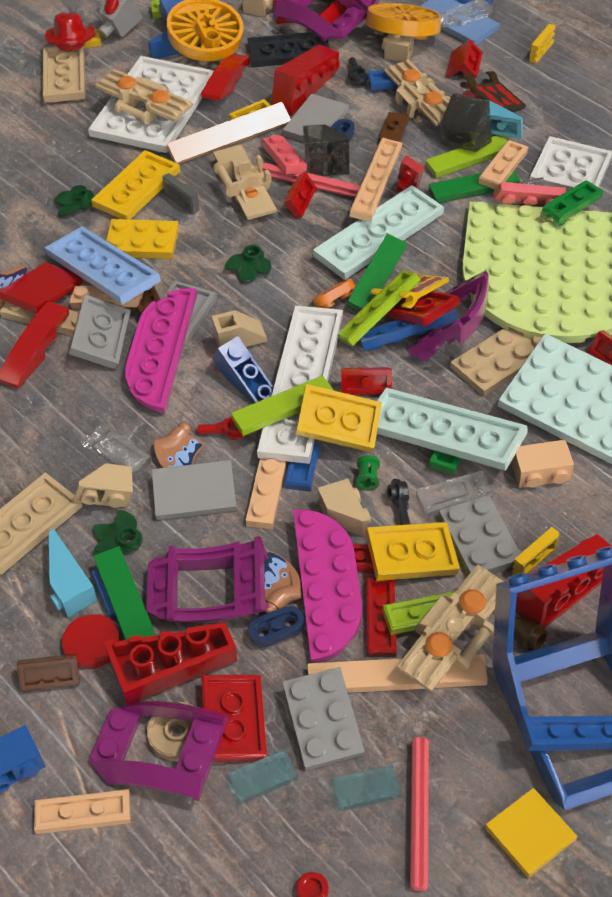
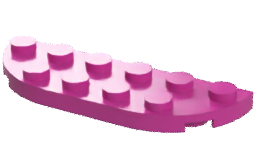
(158, 348)
(328, 584)

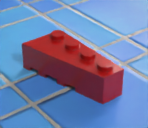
(303, 77)
(552, 600)
(168, 659)

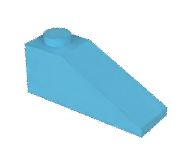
(505, 122)
(68, 582)

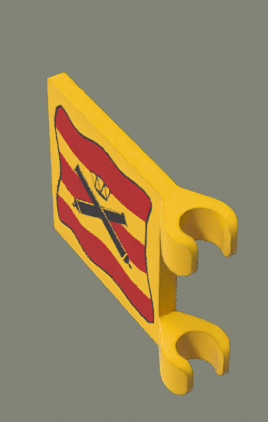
(425, 285)

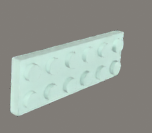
(358, 243)
(449, 429)

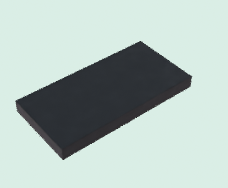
(281, 48)

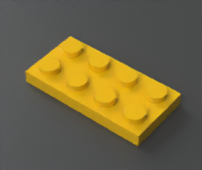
(135, 186)

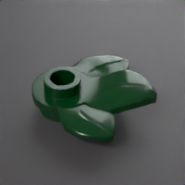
(74, 199)
(249, 263)
(117, 534)

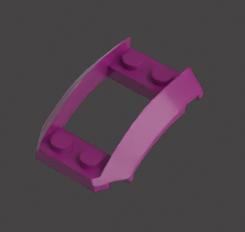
(296, 12)
(461, 328)
(248, 581)
(194, 761)

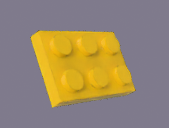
(144, 237)
(339, 418)
(412, 551)

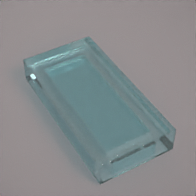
(262, 776)
(366, 788)

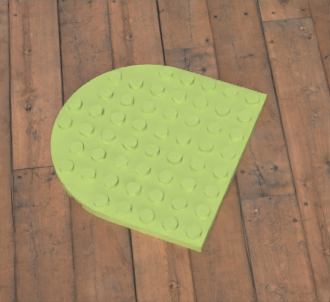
(542, 272)

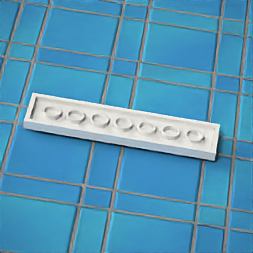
(305, 356)

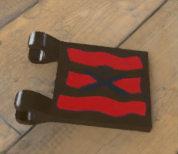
(493, 91)

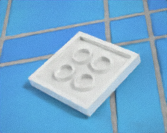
(570, 163)

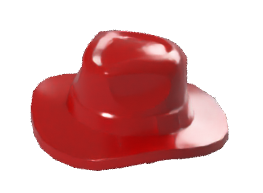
(69, 32)

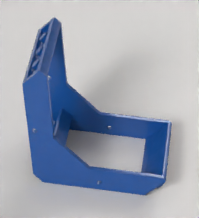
(513, 670)

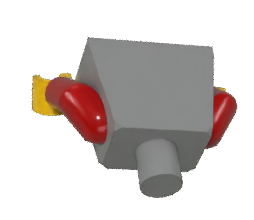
(119, 17)

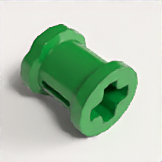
(367, 472)

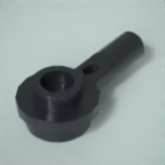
(357, 74)
(399, 495)

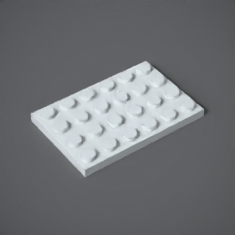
(123, 128)

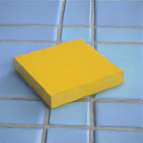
(531, 832)

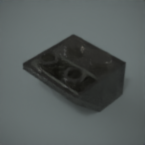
(466, 123)
(325, 150)

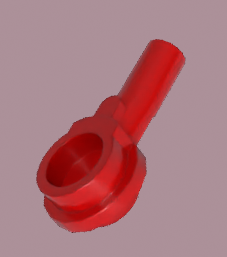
(226, 427)

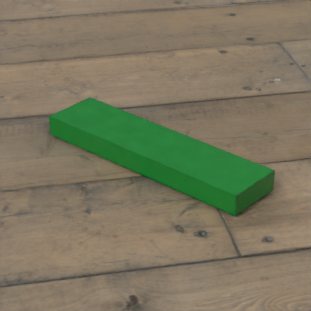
(462, 187)
(377, 271)
(123, 594)

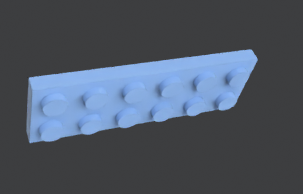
(103, 265)

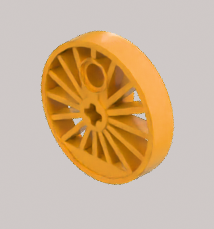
(404, 20)
(200, 23)

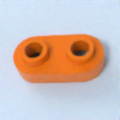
(340, 290)

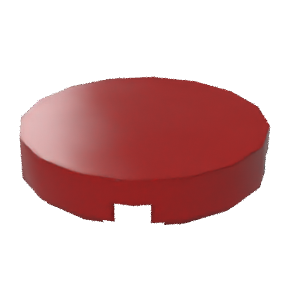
(86, 639)

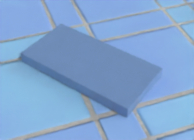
(476, 30)

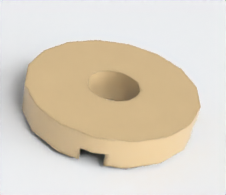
(161, 741)

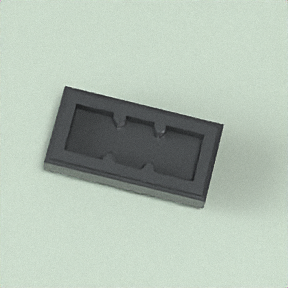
(181, 193)

